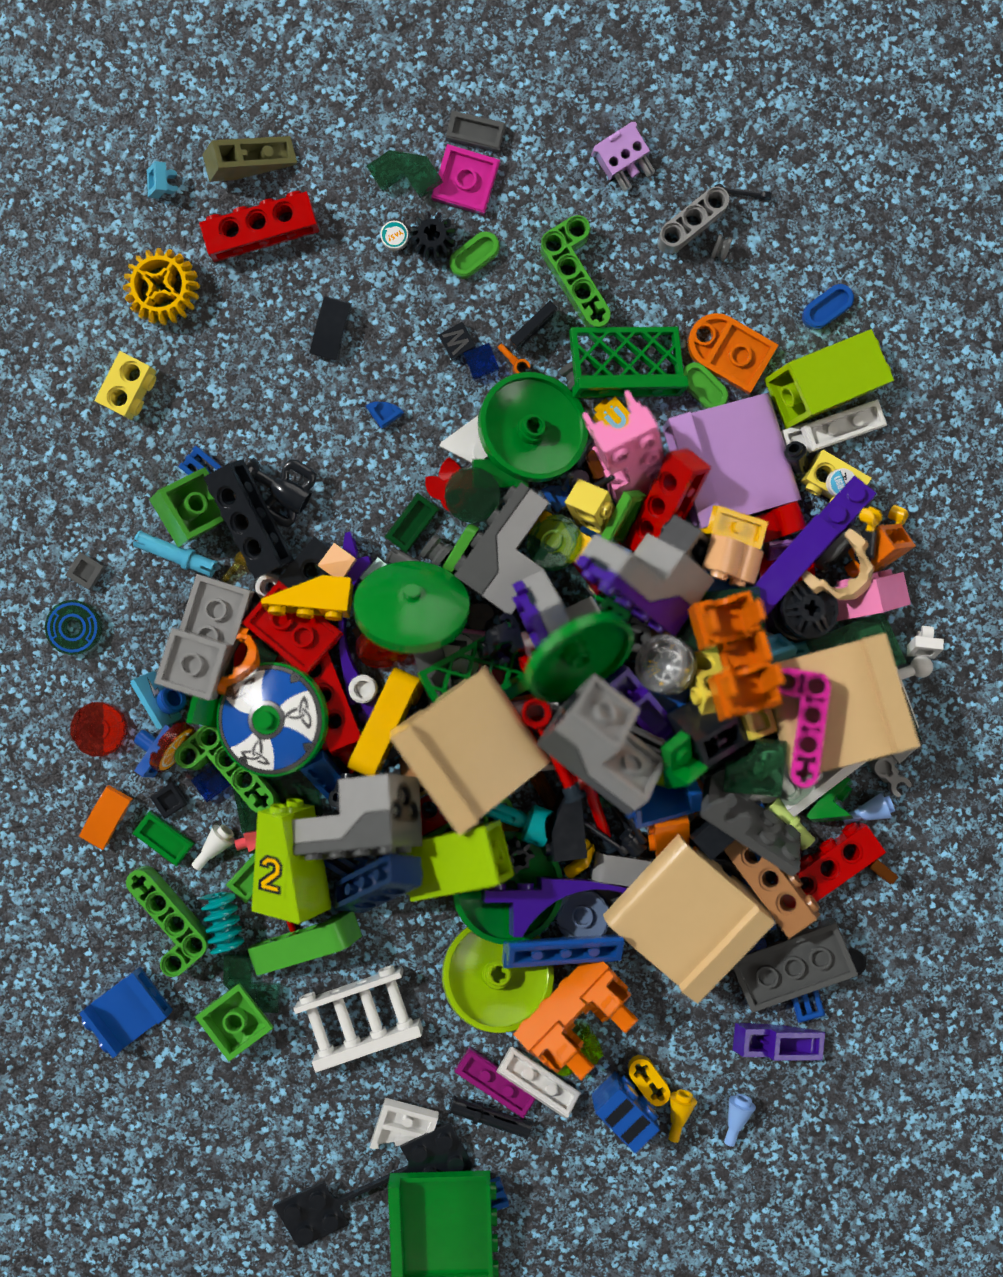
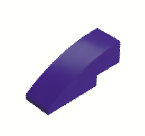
(652, 715)
(778, 1042)

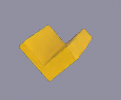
(737, 526)

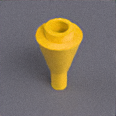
(681, 1107)

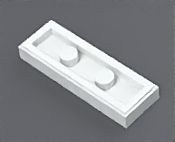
(843, 426)
(538, 1082)

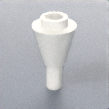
(217, 841)

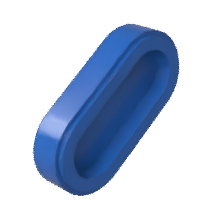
(827, 307)

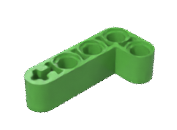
(580, 278)
(233, 773)
(164, 918)
(305, 944)

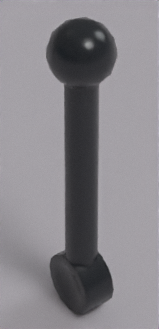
(764, 195)

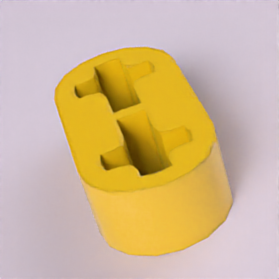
(653, 1076)

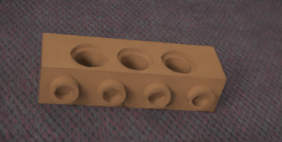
(789, 919)

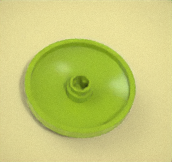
(487, 993)

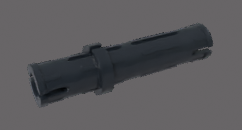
(480, 1114)

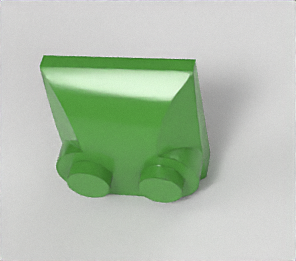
(234, 1021)

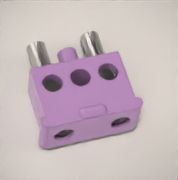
(622, 144)

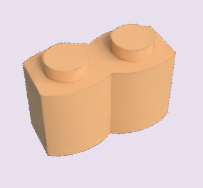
(732, 561)

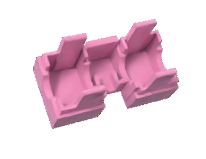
(628, 453)

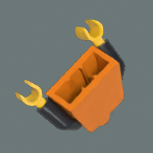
(884, 542)

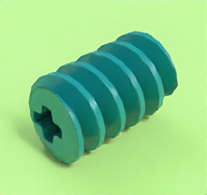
(222, 921)

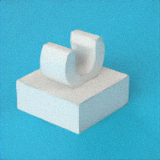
(924, 644)

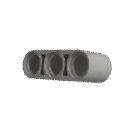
(702, 211)
(617, 869)

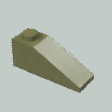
(247, 157)

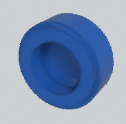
(171, 701)

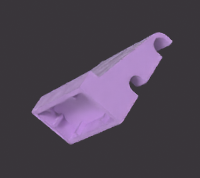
(745, 457)

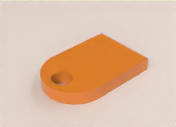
(733, 352)

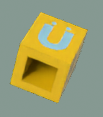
(612, 413)

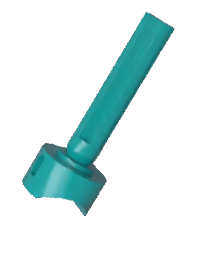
(531, 824)

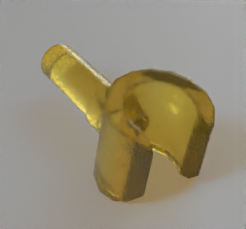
(239, 560)

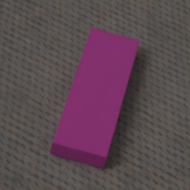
(482, 1074)

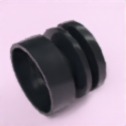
(800, 624)

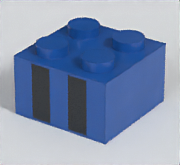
(625, 1111)

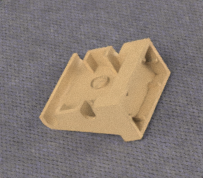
(864, 710)
(470, 749)
(689, 918)

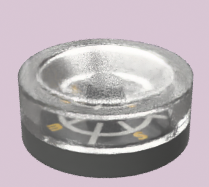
(666, 665)

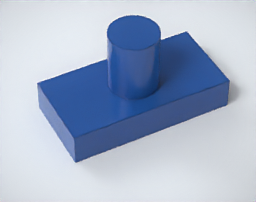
(149, 744)
(322, 772)

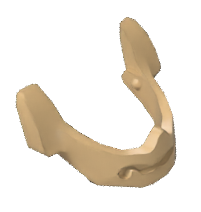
(856, 586)

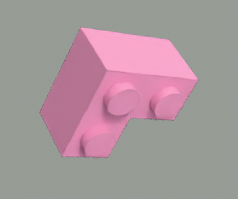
(884, 594)

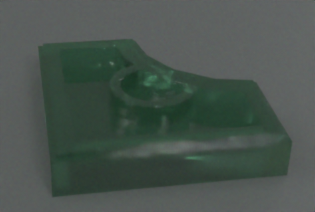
(759, 771)

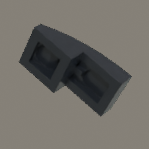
(330, 328)

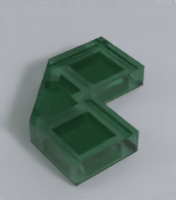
(395, 165)
(239, 969)

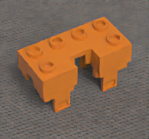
(747, 677)
(549, 1029)

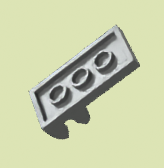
(751, 824)
(795, 966)

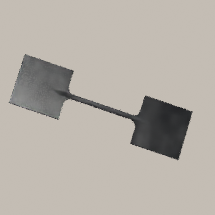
(318, 1213)

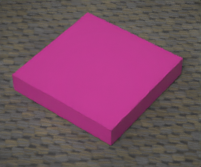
(466, 179)

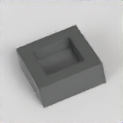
(85, 571)

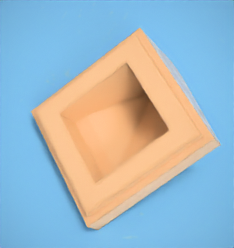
(337, 561)

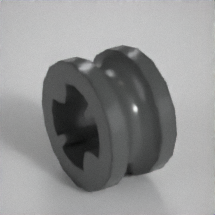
(721, 248)

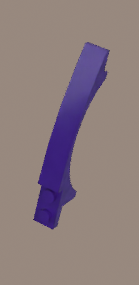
(813, 541)
(348, 666)
(529, 902)

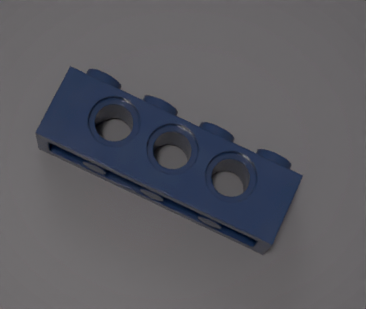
(378, 883)

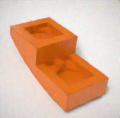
(105, 817)

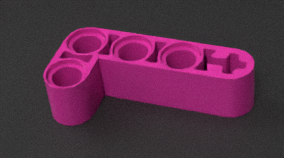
(803, 728)

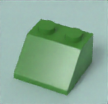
(187, 508)

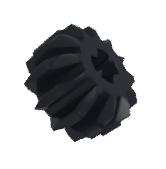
(430, 226)

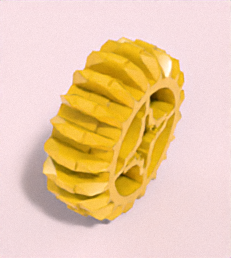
(166, 276)

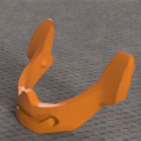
(250, 663)

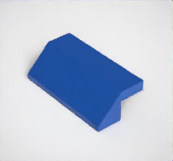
(562, 951)

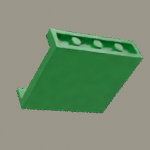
(442, 1224)

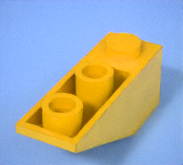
(319, 596)

